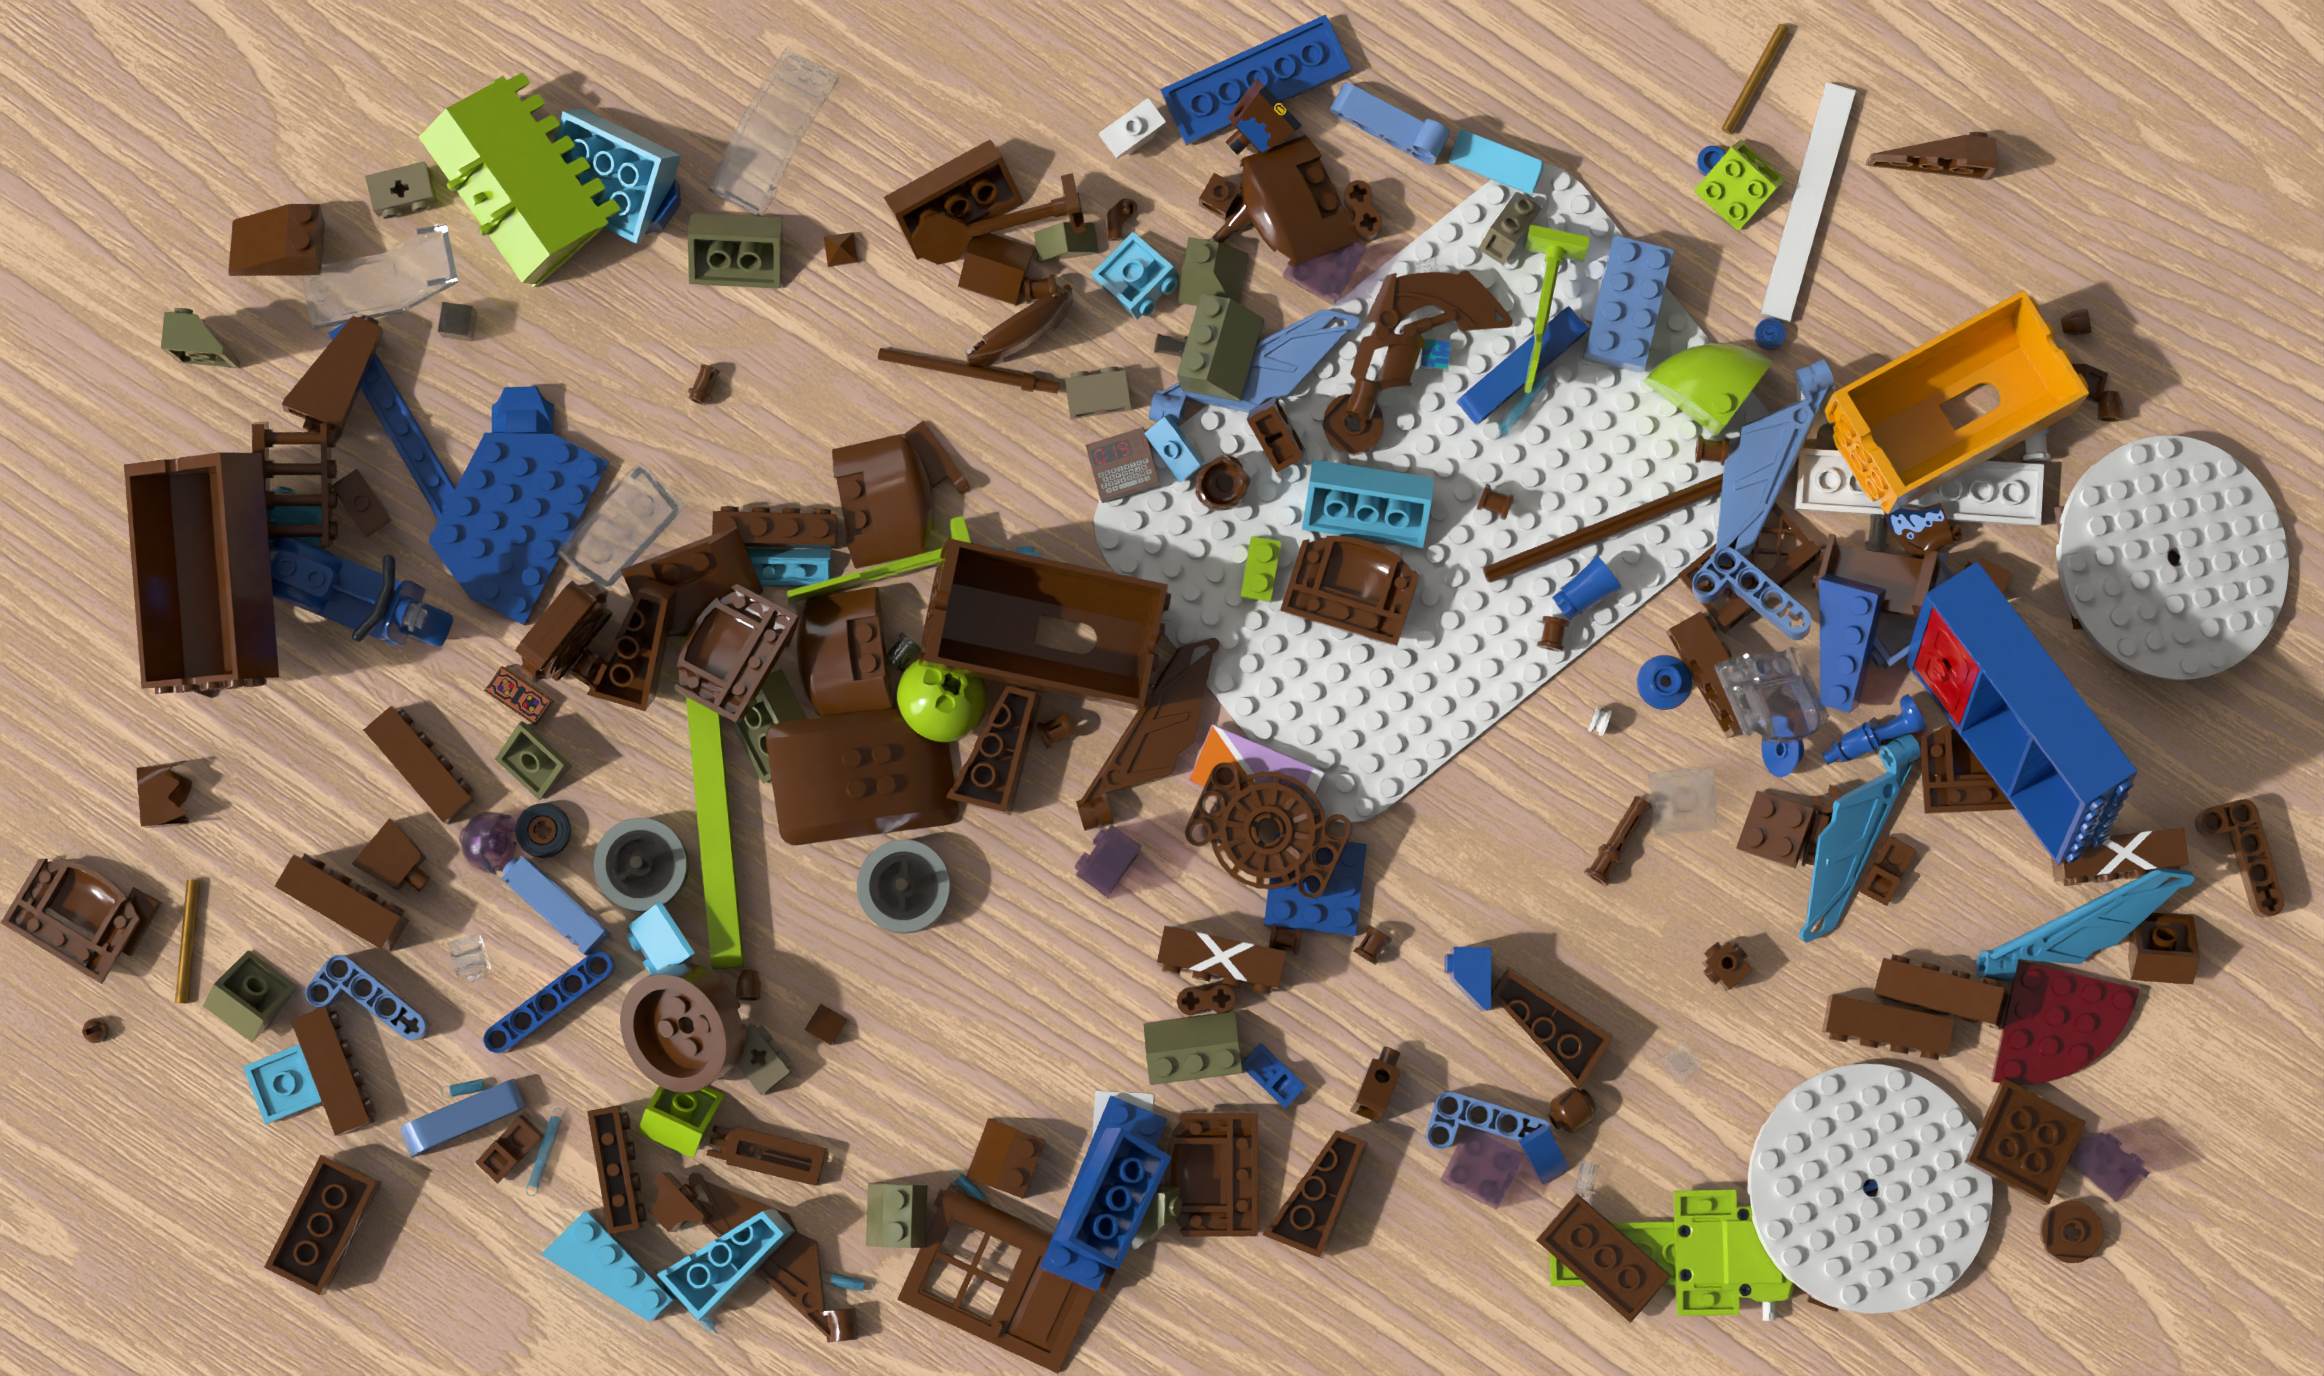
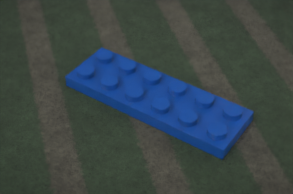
(1282, 64)
(1117, 1114)

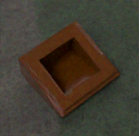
(2095, 379)
(826, 1024)

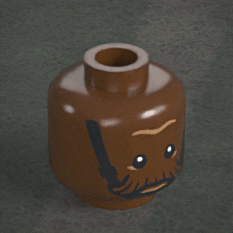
(1572, 1110)

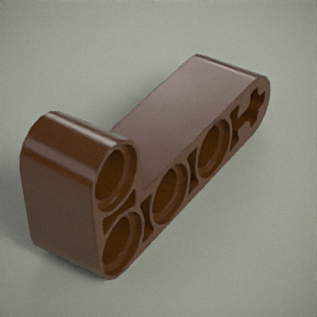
(2245, 859)

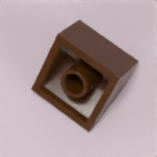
(2164, 949)
(1006, 1158)

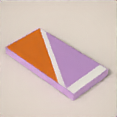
(1250, 759)

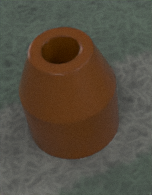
(2076, 323)
(2110, 407)
(748, 986)

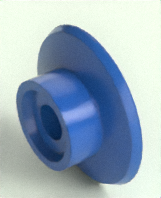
(1653, 692)
(1782, 757)

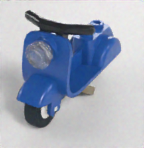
(355, 595)

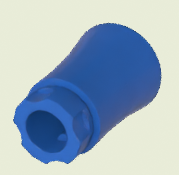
(1586, 589)

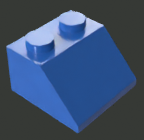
(1471, 973)

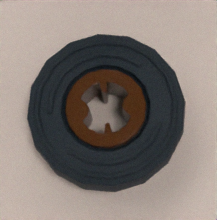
(532, 842)

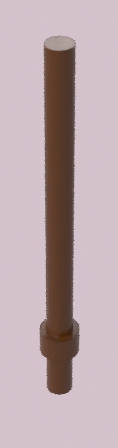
(1027, 381)

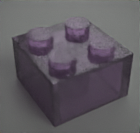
(1107, 861)

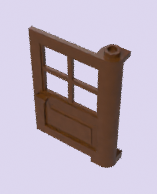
(1037, 1308)

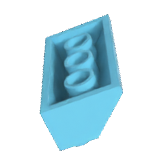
(1368, 503)

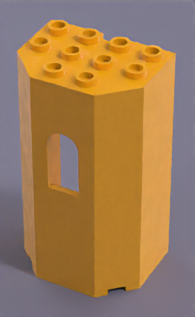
(1892, 417)

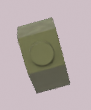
(1161, 1214)

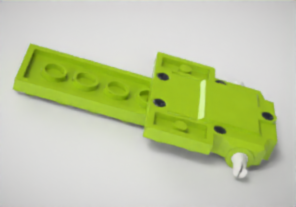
(1708, 1253)

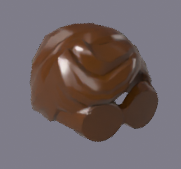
(1222, 483)

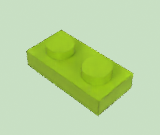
(1260, 569)

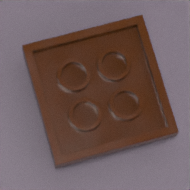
(2025, 1142)

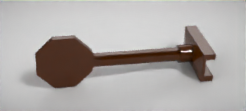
(945, 237)

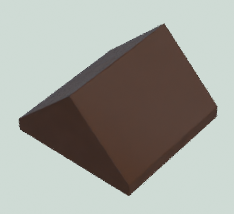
(995, 267)

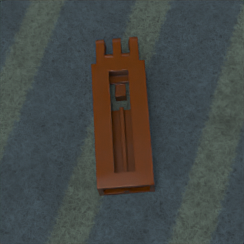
(779, 1156)

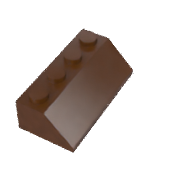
(967, 187)

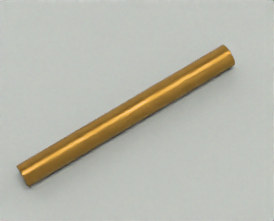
(1755, 79)
(187, 938)

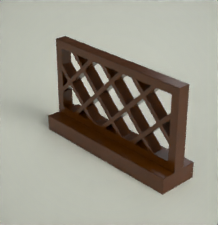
(1781, 573)

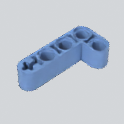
(1391, 124)
(1756, 597)
(372, 1002)
(461, 1117)
(1462, 1117)

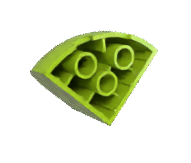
(1709, 381)

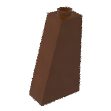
(336, 376)

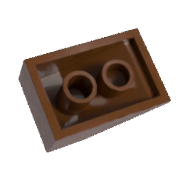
(278, 242)

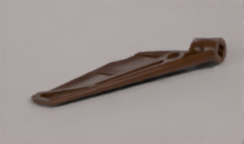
(1154, 735)
(790, 1269)

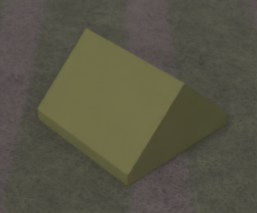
(532, 760)

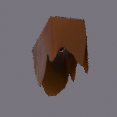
(161, 796)

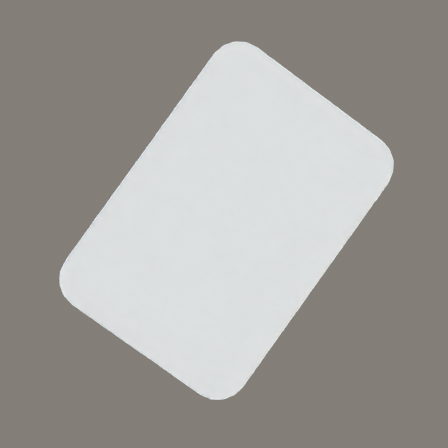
(1468, 646)

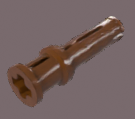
(1611, 853)

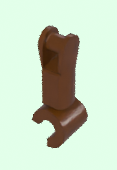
(1819, 823)

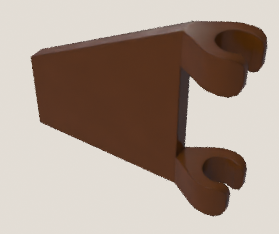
(935, 458)

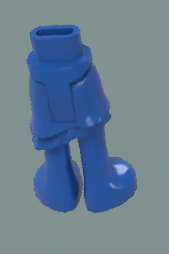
(1873, 734)

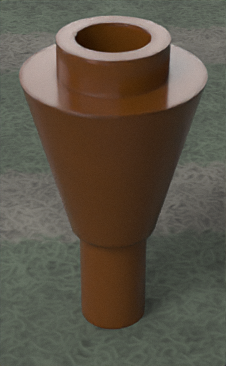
(1235, 221)

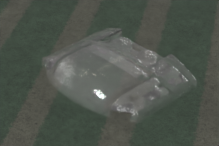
(1773, 695)

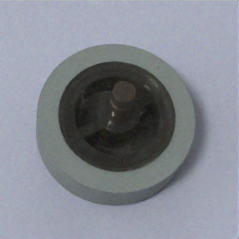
(640, 864)
(903, 886)

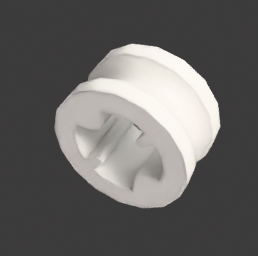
(1599, 721)

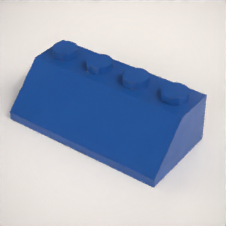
(1112, 1197)

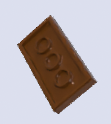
(1603, 1257)

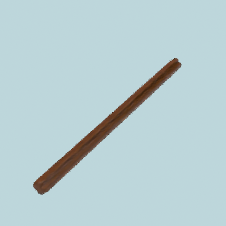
(1604, 529)

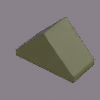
(1061, 243)

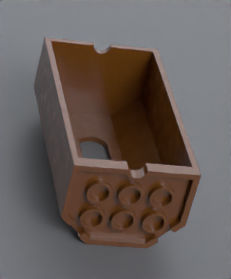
(201, 572)
(989, 611)

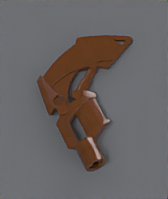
(1457, 295)

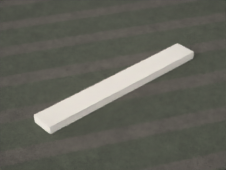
(1807, 202)

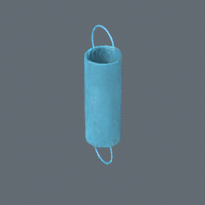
(466, 1088)
(968, 1187)
(847, 1282)

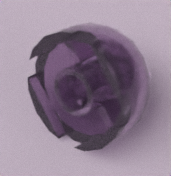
(488, 841)

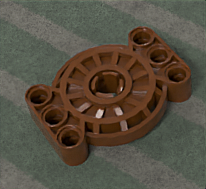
(564, 631)
(1239, 823)

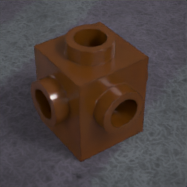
(1737, 968)

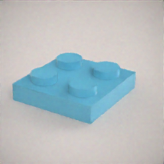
(282, 1084)

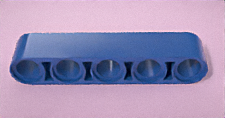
(1511, 373)
(534, 1004)

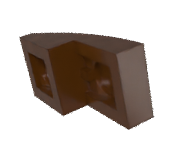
(1887, 870)
(509, 1149)

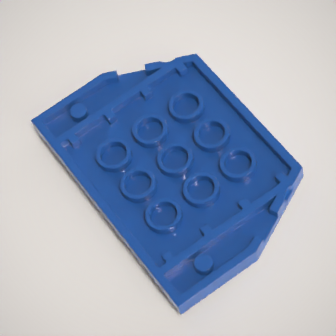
(513, 515)

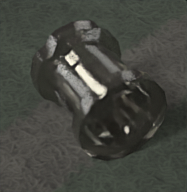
(902, 652)

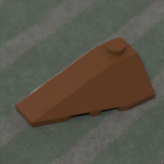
(1958, 156)

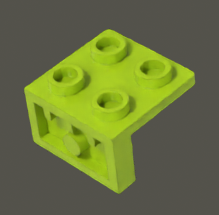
(1739, 184)

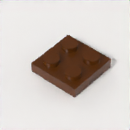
(1776, 829)

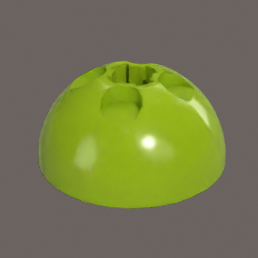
(940, 710)

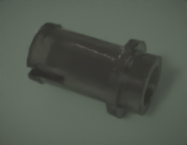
(1170, 345)
(1877, 534)

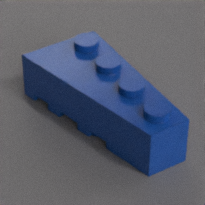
(1847, 633)

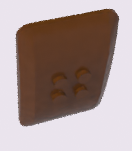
(857, 777)

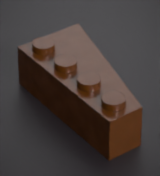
(1700, 652)

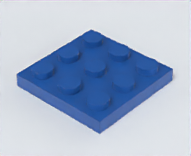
(1334, 910)

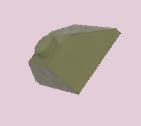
(1211, 270)

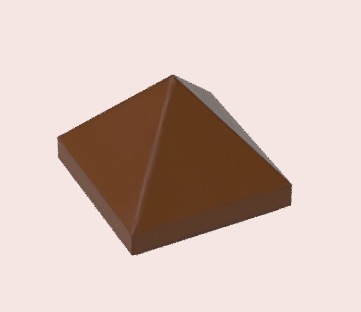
(840, 249)

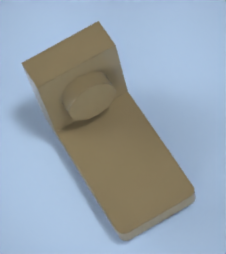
(1509, 227)

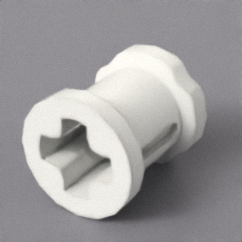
(2037, 447)

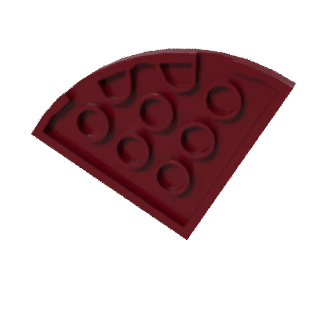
(2058, 1023)

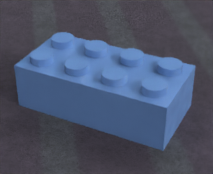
(1628, 304)

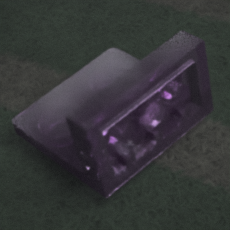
(1328, 274)
(2107, 1165)
(1482, 1168)

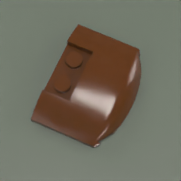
(1295, 202)
(1021, 329)
(884, 500)
(700, 572)
(1351, 588)
(733, 651)
(844, 653)
(1955, 777)
(74, 916)
(1216, 1173)

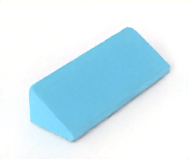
(1496, 162)
(791, 566)

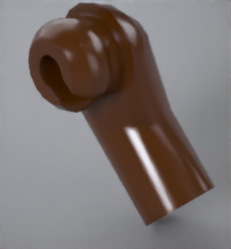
(1117, 216)

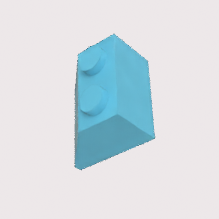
(659, 939)

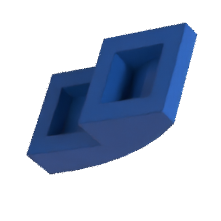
(1272, 1075)
(1543, 1154)

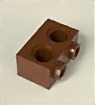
(1276, 434)

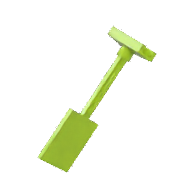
(958, 532)

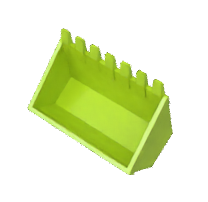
(517, 178)

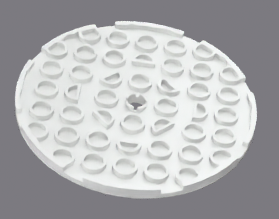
(2117, 570)
(1812, 1201)

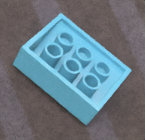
(629, 166)

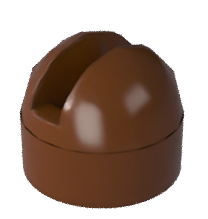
(95, 1037)

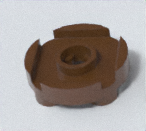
(1352, 441)
(2084, 1219)

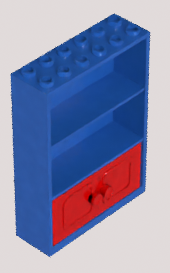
(2019, 714)

